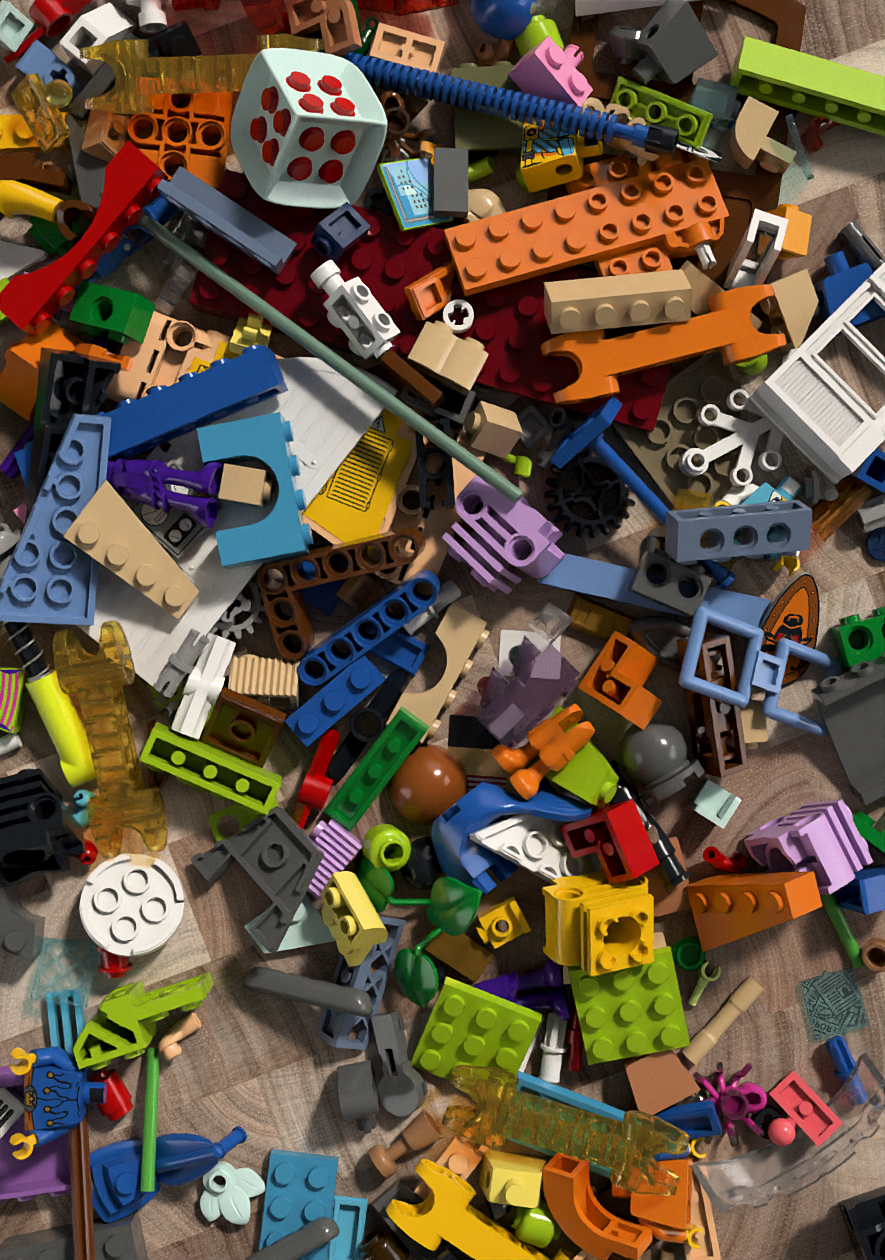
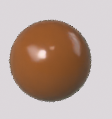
(427, 784)

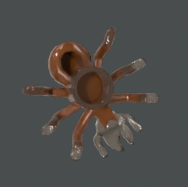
(397, 125)

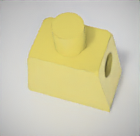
(512, 1178)

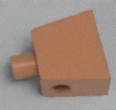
(658, 1080)

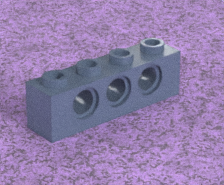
(686, 527)

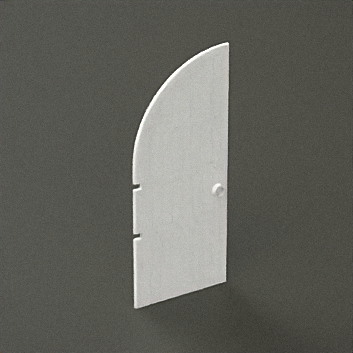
(327, 423)

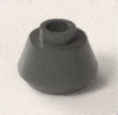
(623, 44)

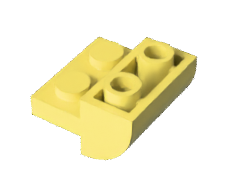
(351, 917)

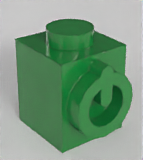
(50, 236)

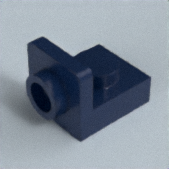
(339, 232)

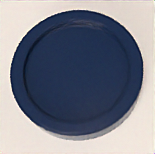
(876, 544)

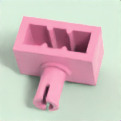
(552, 73)

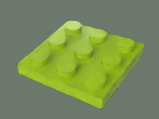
(630, 1009)
(474, 1030)

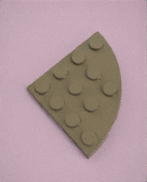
(679, 430)

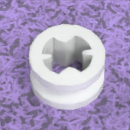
(467, 321)

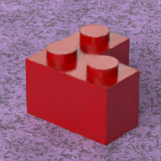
(616, 837)

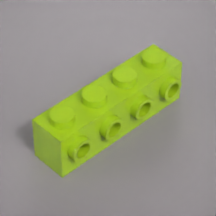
(210, 768)

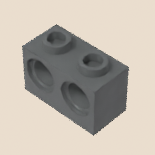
(667, 592)

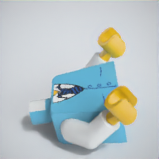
(765, 493)

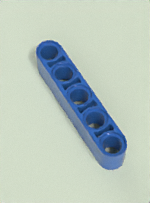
(361, 642)

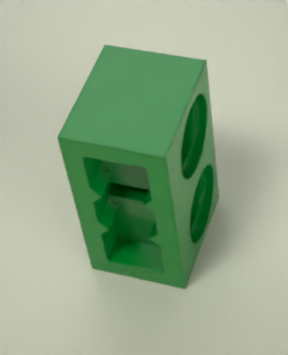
(872, 639)

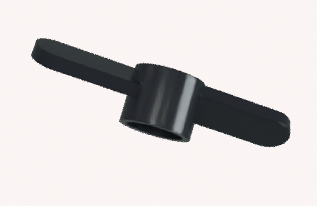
(380, 706)

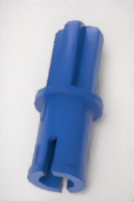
(841, 1057)

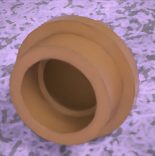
(874, 954)

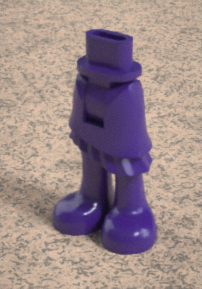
(151, 483)
(550, 975)

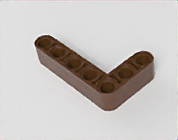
(326, 571)

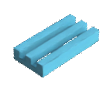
(66, 1021)

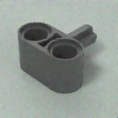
(358, 1094)

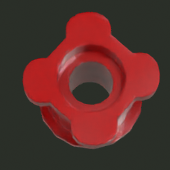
(113, 965)

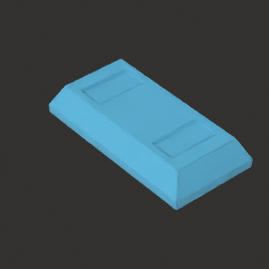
(350, 1217)

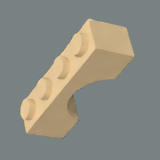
(459, 634)

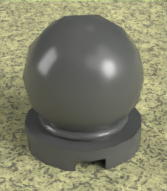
(657, 759)

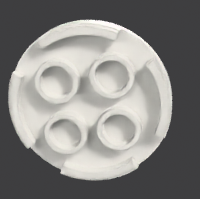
(131, 904)

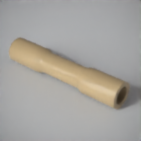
(708, 1036)

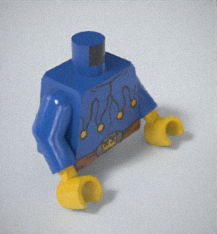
(53, 1095)

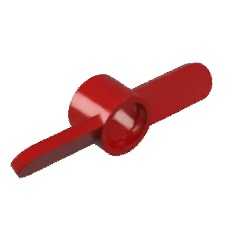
(52, 19)
(315, 785)

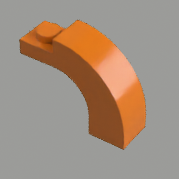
(582, 1216)

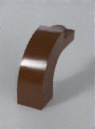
(27, 169)

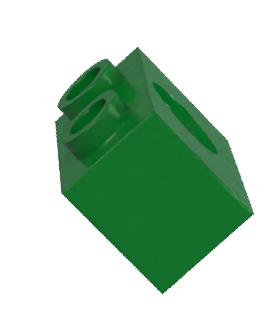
(112, 312)

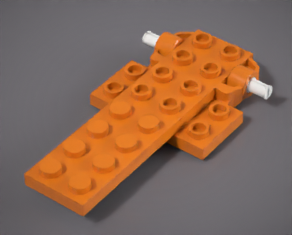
(612, 216)

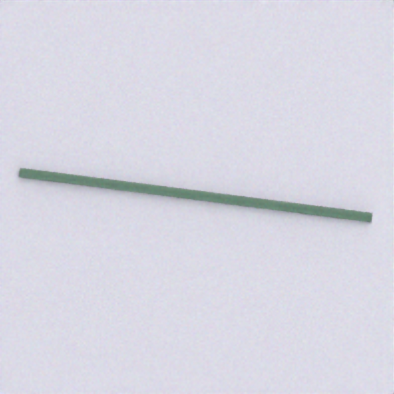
(330, 358)

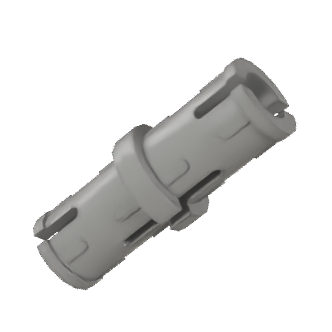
(181, 663)

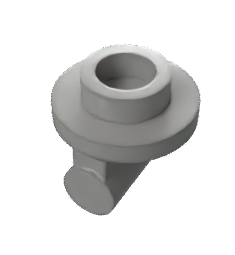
(819, 487)

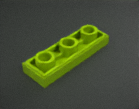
(674, 113)

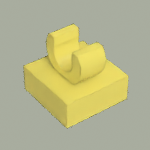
(249, 333)

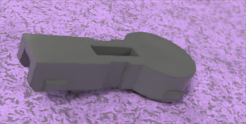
(407, 1090)

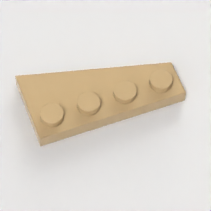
(126, 547)

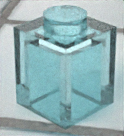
(718, 100)

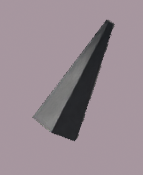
(66, 385)

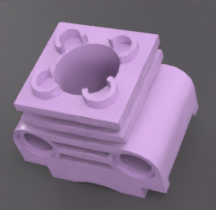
(502, 537)
(812, 839)

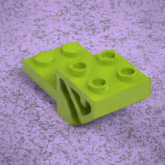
(129, 1016)

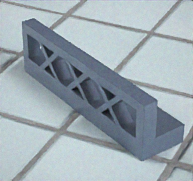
(228, 220)
(336, 1026)

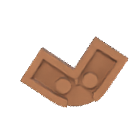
(333, 17)

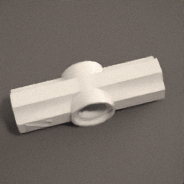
(203, 686)

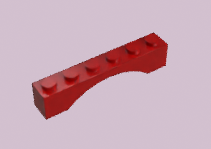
(128, 186)

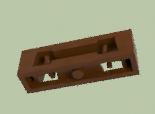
(712, 717)

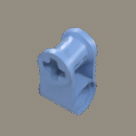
(48, 66)

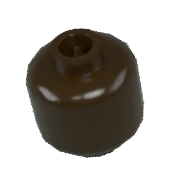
(382, 1245)

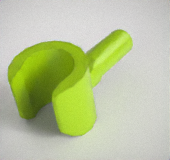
(523, 465)

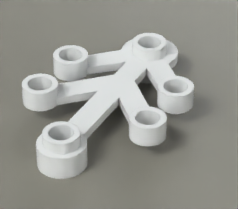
(744, 434)

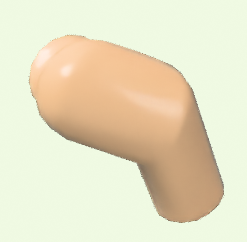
(178, 1031)

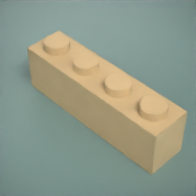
(617, 301)

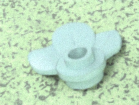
(233, 1196)

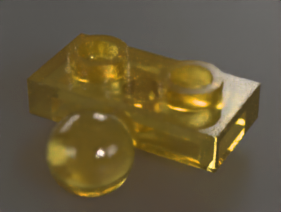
(40, 109)

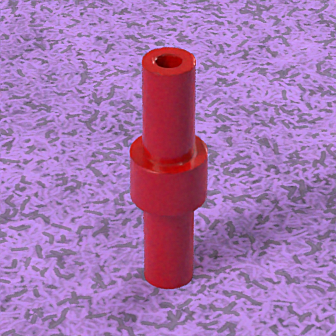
(575, 1041)

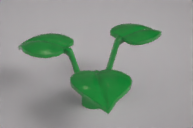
(450, 909)

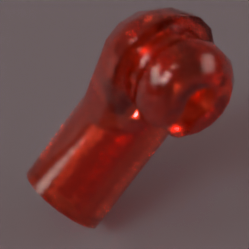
(811, 136)

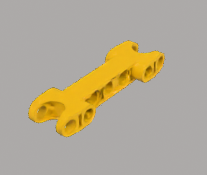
(451, 1217)

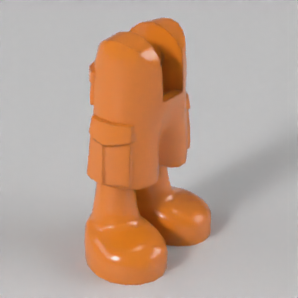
(551, 744)

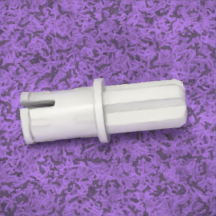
(448, 594)
(553, 1049)

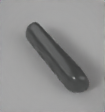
(308, 991)
(299, 1242)

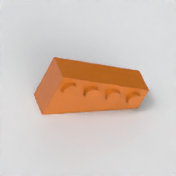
(747, 903)

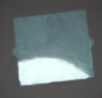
(834, 1003)

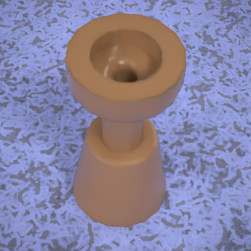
(416, 1135)

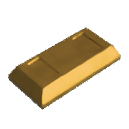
(598, 618)

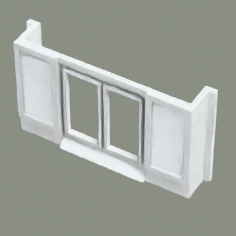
(816, 404)

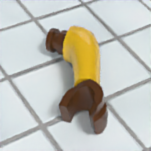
(24, 199)

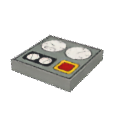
(173, 528)

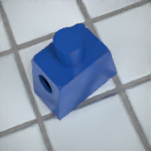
(841, 285)
(865, 892)

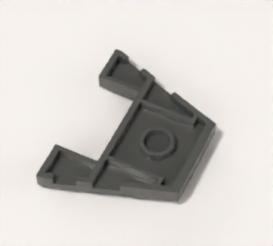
(280, 862)

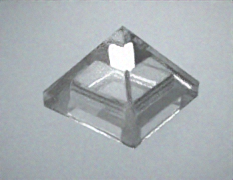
(550, 621)

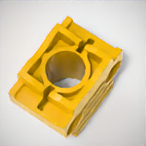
(599, 922)

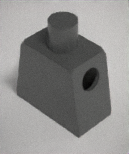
(672, 45)

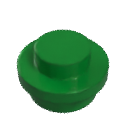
(688, 953)

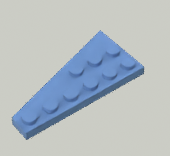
(47, 573)

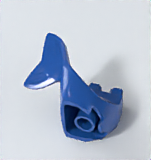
(480, 808)

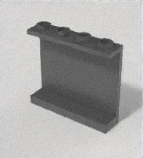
(855, 721)

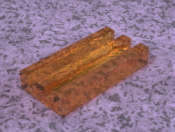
(840, 508)

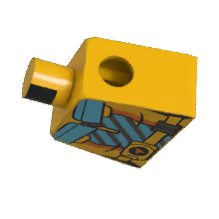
(553, 156)

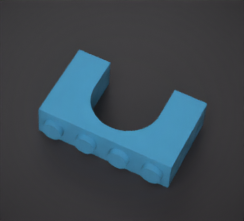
(283, 530)

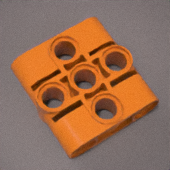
(204, 116)

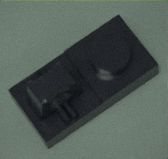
(173, 42)

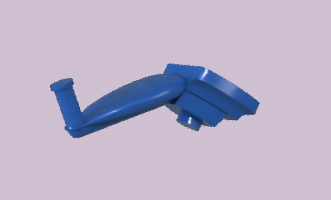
(179, 1161)

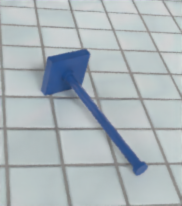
(590, 435)

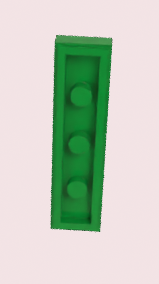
(376, 768)

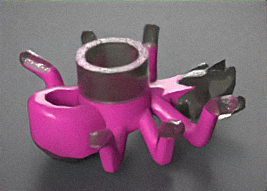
(732, 1100)

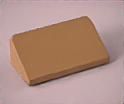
(105, 133)

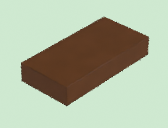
(411, 379)

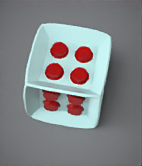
(307, 128)

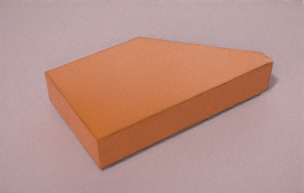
(431, 291)
(97, 351)

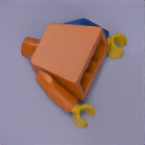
(668, 1215)

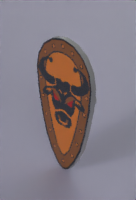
(793, 617)

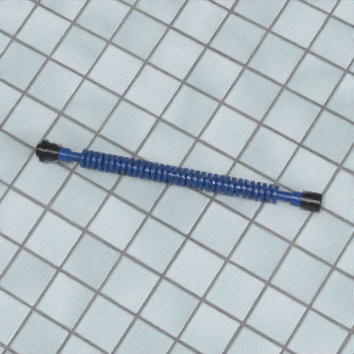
(444, 88)

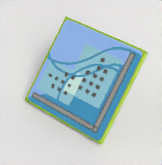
(411, 192)

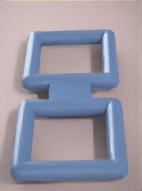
(758, 669)

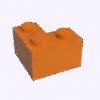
(21, 369)
(618, 680)

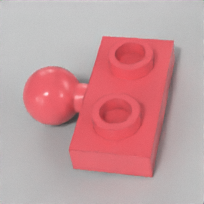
(803, 1110)

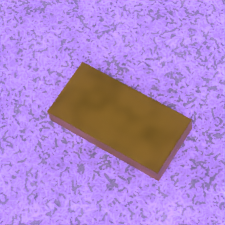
(460, 953)

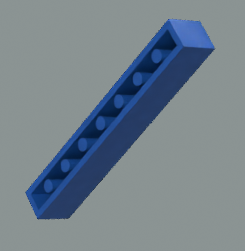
(186, 404)

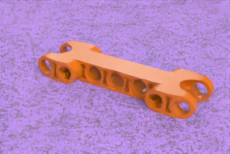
(723, 329)

